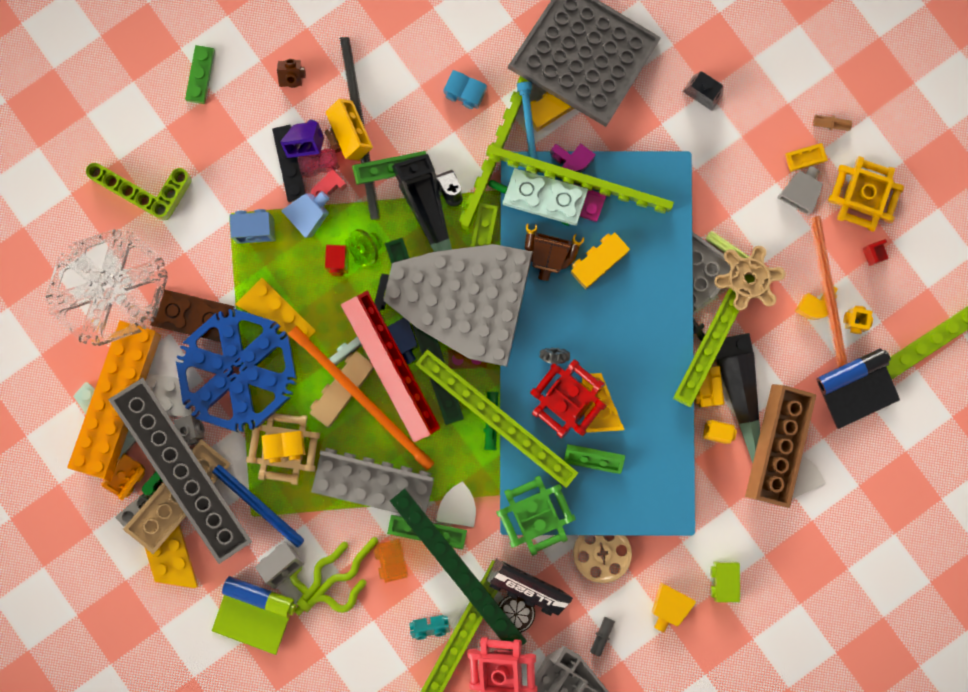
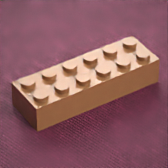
(780, 445)

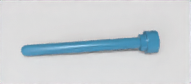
(525, 89)

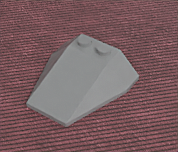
(566, 673)

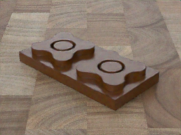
(187, 313)

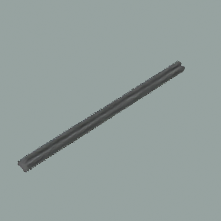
(354, 94)

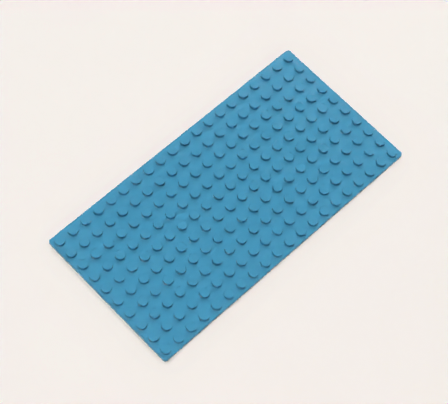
(631, 330)

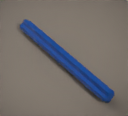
(258, 506)

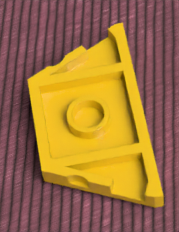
(172, 562)

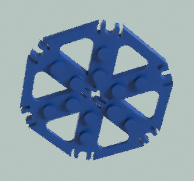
(249, 373)

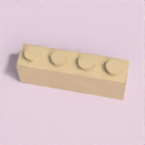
(335, 396)

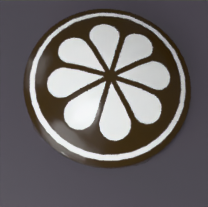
(518, 612)

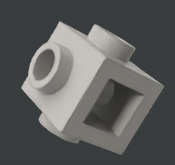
(190, 429)

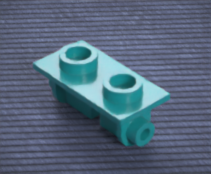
(436, 628)

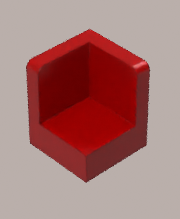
(876, 252)

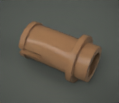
(332, 140)

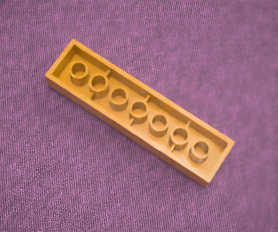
(102, 428)

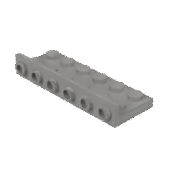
(368, 482)

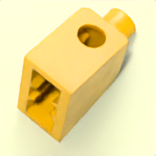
(670, 607)

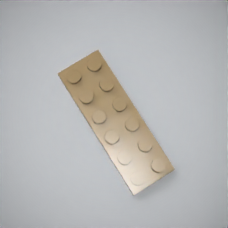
(161, 511)

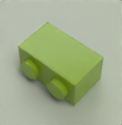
(726, 581)

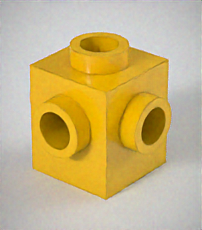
(864, 318)

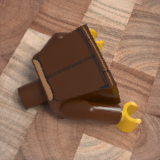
(550, 252)

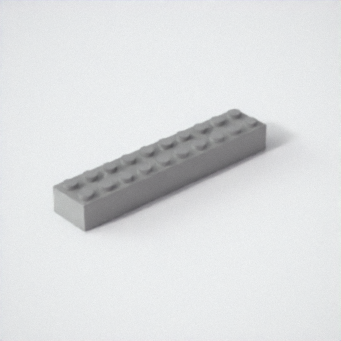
(180, 470)

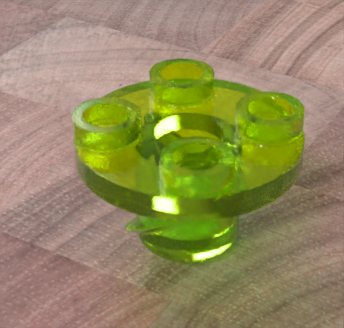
(364, 247)

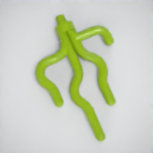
(314, 595)

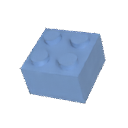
(252, 226)

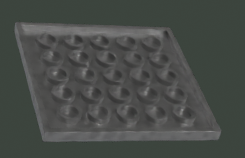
(585, 55)

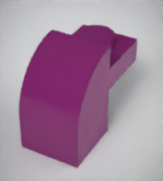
(577, 161)

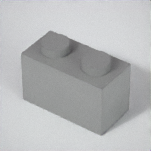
(279, 565)

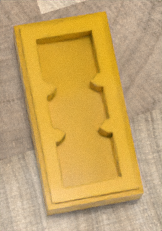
(806, 157)

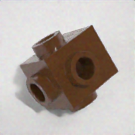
(290, 73)

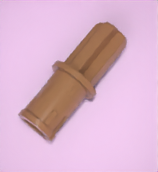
(832, 122)

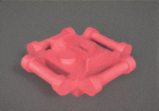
(502, 668)

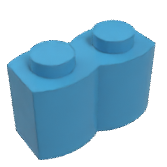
(464, 89)

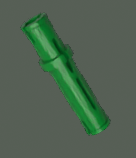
(490, 433)

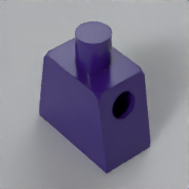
(303, 139)

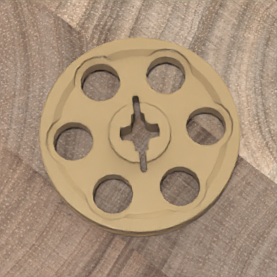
(594, 560)

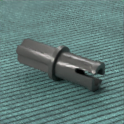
(602, 636)

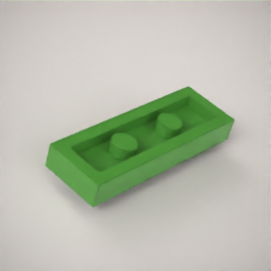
(200, 74)
(594, 459)

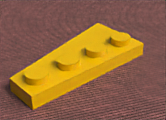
(268, 303)

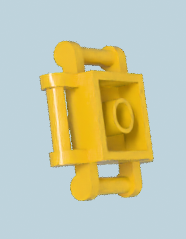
(866, 193)

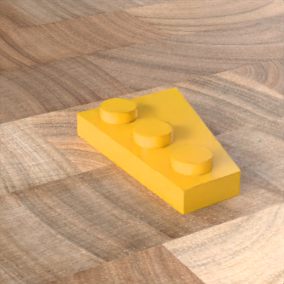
(608, 418)

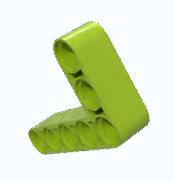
(138, 193)

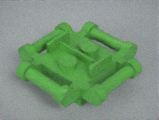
(535, 515)

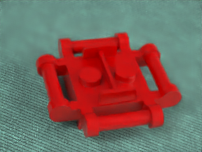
(568, 399)

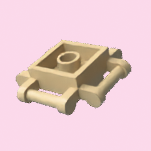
(296, 465)

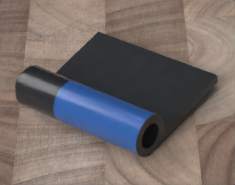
(858, 388)

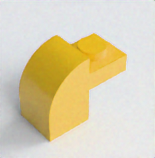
(812, 307)

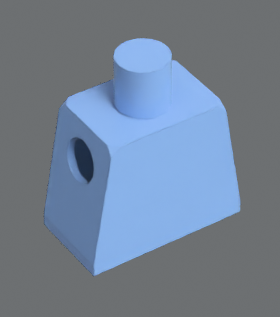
(307, 213)

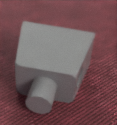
(802, 191)

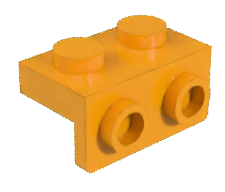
(125, 475)

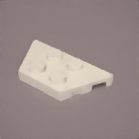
(168, 394)

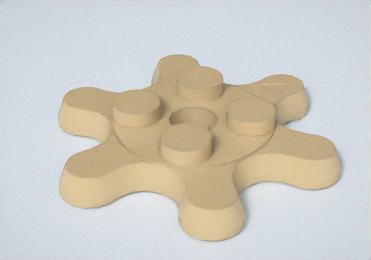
(753, 266)

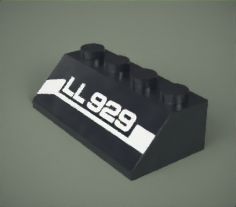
(528, 588)

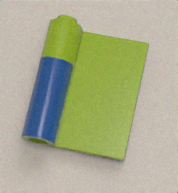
(253, 615)

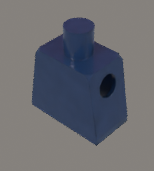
(404, 339)

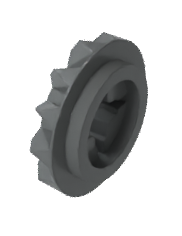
(554, 355)

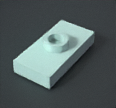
(344, 351)

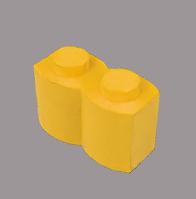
(719, 432)
(283, 446)

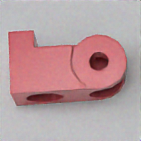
(329, 184)

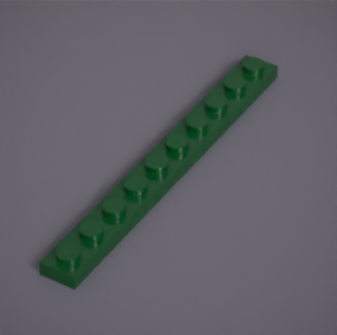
(448, 404)
(456, 567)

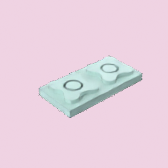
(545, 196)

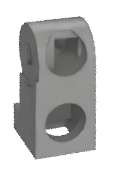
(127, 514)

